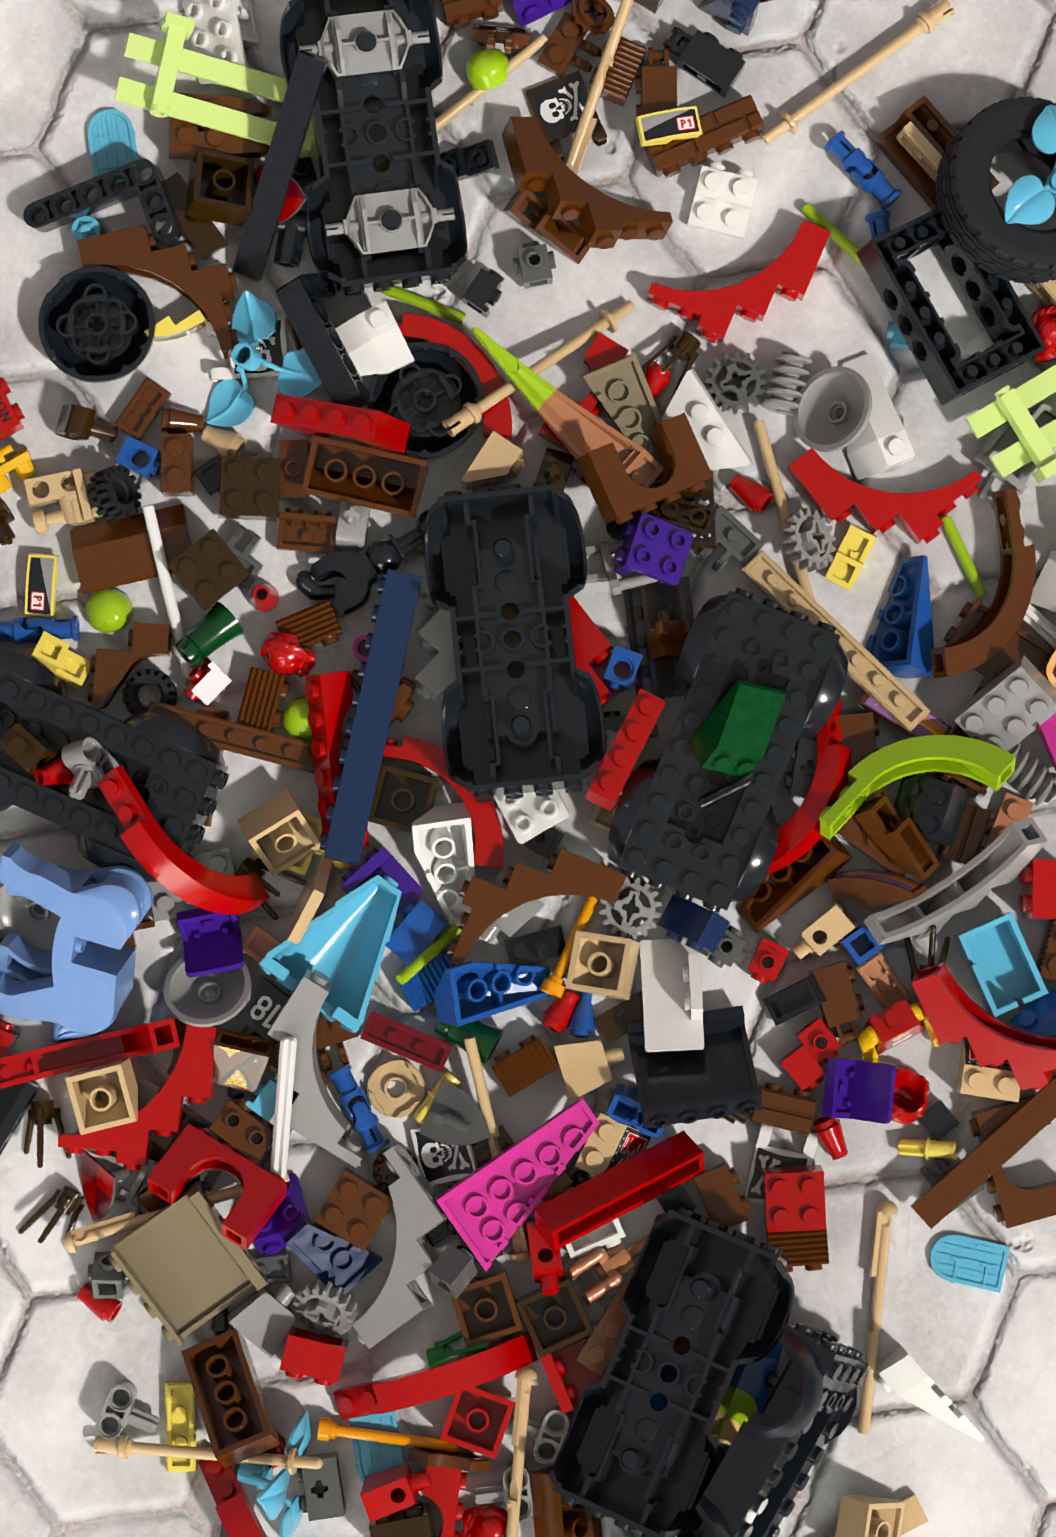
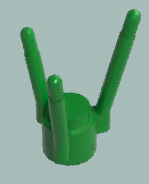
(441, 1353)

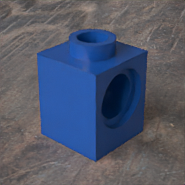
(130, 449)
(626, 656)

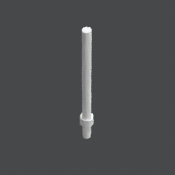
(166, 584)

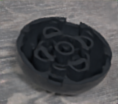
(96, 290)
(452, 387)

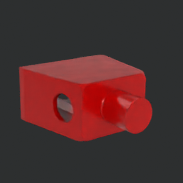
(545, 1262)
(392, 1490)

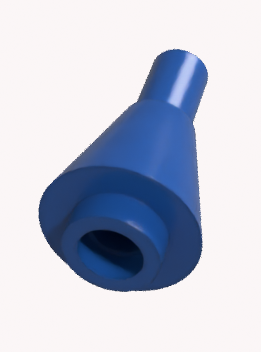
(582, 1018)

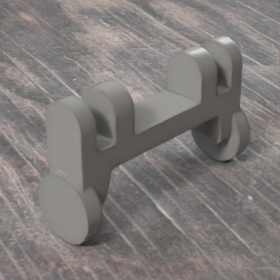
(131, 1201)

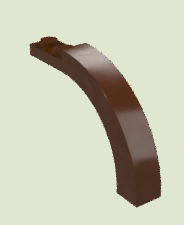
(1009, 603)

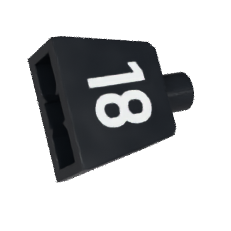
(262, 1007)

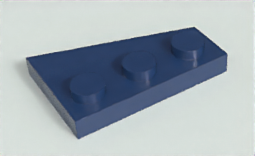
(737, 14)
(330, 1255)

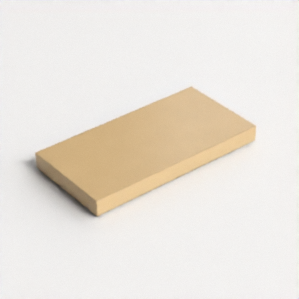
(310, 899)

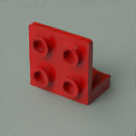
(568, 1376)

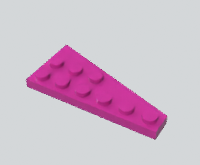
(507, 1188)

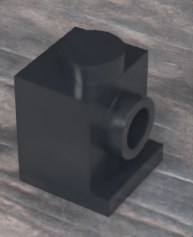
(483, 291)
(548, 846)

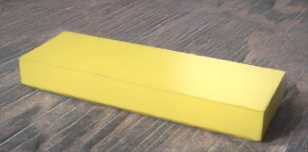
(180, 1423)

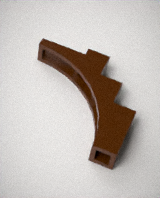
(569, 197)
(135, 254)
(568, 876)

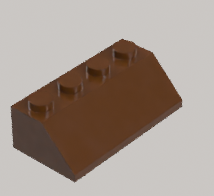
(365, 476)
(556, 1517)

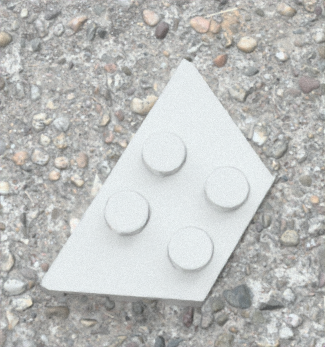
(711, 429)

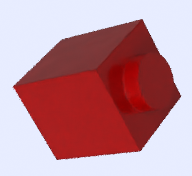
(802, 1068)

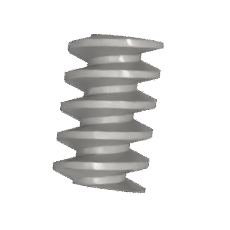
(786, 383)
(1033, 777)

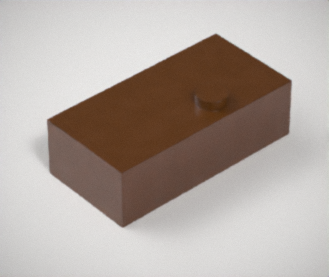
(230, 1398)

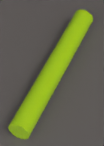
(835, 234)
(425, 304)
(964, 557)
(428, 954)

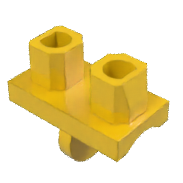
(19, 461)

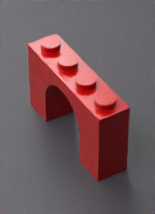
(325, 418)
(197, 1153)

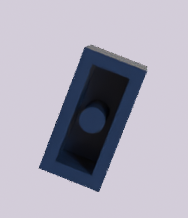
(692, 923)

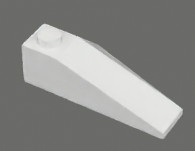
(375, 341)
(884, 439)
(446, 854)
(914, 1385)

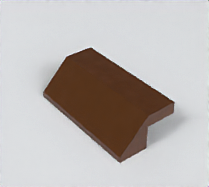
(936, 131)
(121, 550)

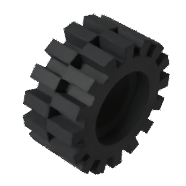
(104, 498)
(145, 677)

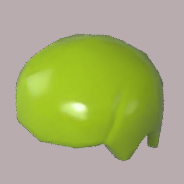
(487, 69)
(109, 610)
(296, 719)

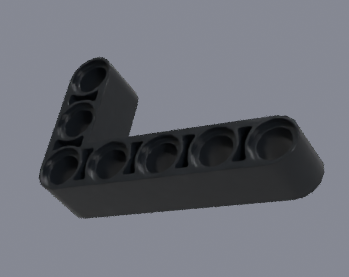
(108, 197)
(303, 306)

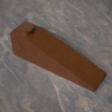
(794, 882)

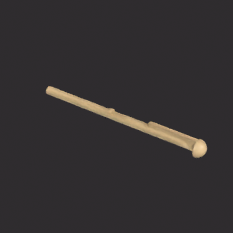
(473, 95)
(587, 122)
(778, 493)
(129, 1221)
(519, 1239)
(878, 1270)
(524, 1378)

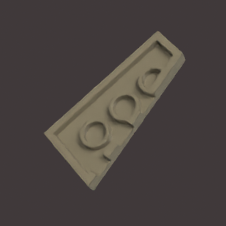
(627, 400)

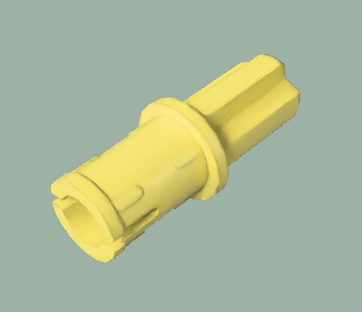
(421, 1113)
(927, 1148)

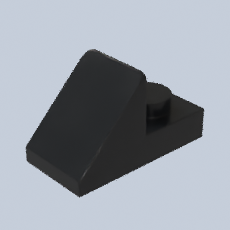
(535, 946)

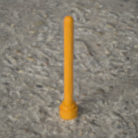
(554, 983)
(330, 1430)

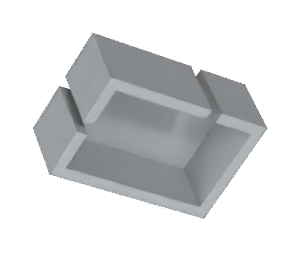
(1008, 706)

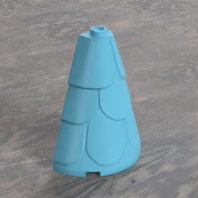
(345, 947)

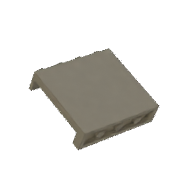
(185, 1265)

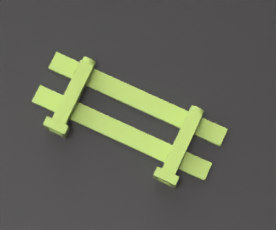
(173, 58)
(1034, 442)

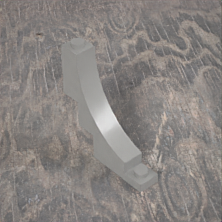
(312, 1108)
(415, 1217)

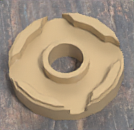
(378, 1088)

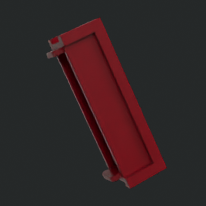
(406, 1041)

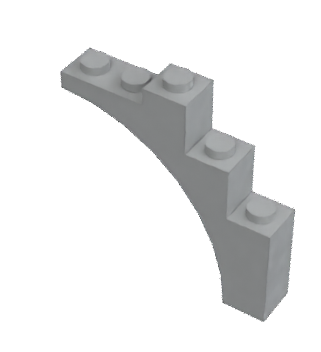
(437, 639)
(963, 889)

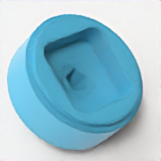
(85, 227)

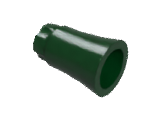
(209, 634)
(486, 1036)

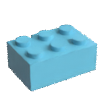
(1000, 964)

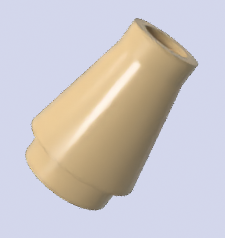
(224, 441)

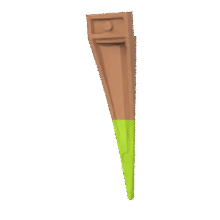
(569, 421)

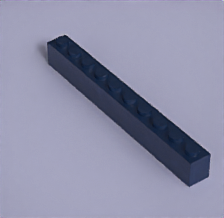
(372, 717)

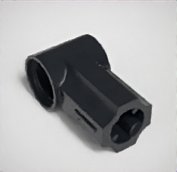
(290, 241)

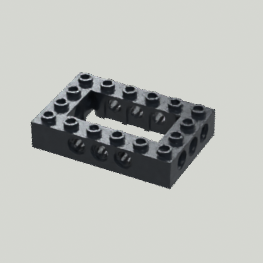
(923, 330)

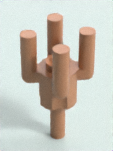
(609, 1266)

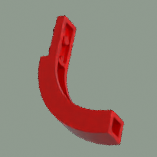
(422, 328)
(830, 779)
(484, 817)
(168, 863)
(88, 1052)
(437, 1380)
(231, 1500)

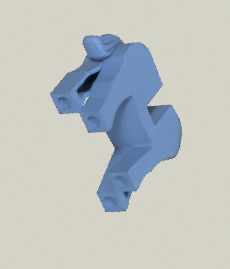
(89, 964)

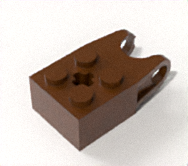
(186, 139)

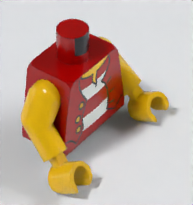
(892, 1028)

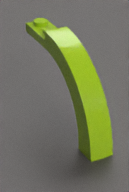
(914, 756)

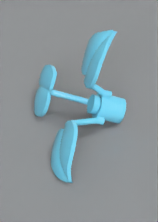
(1029, 198)
(298, 378)
(274, 1492)

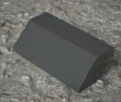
(641, 611)

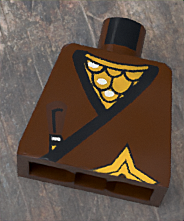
(240, 1061)

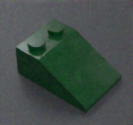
(738, 729)

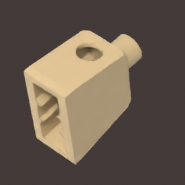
(834, 921)
(586, 1065)

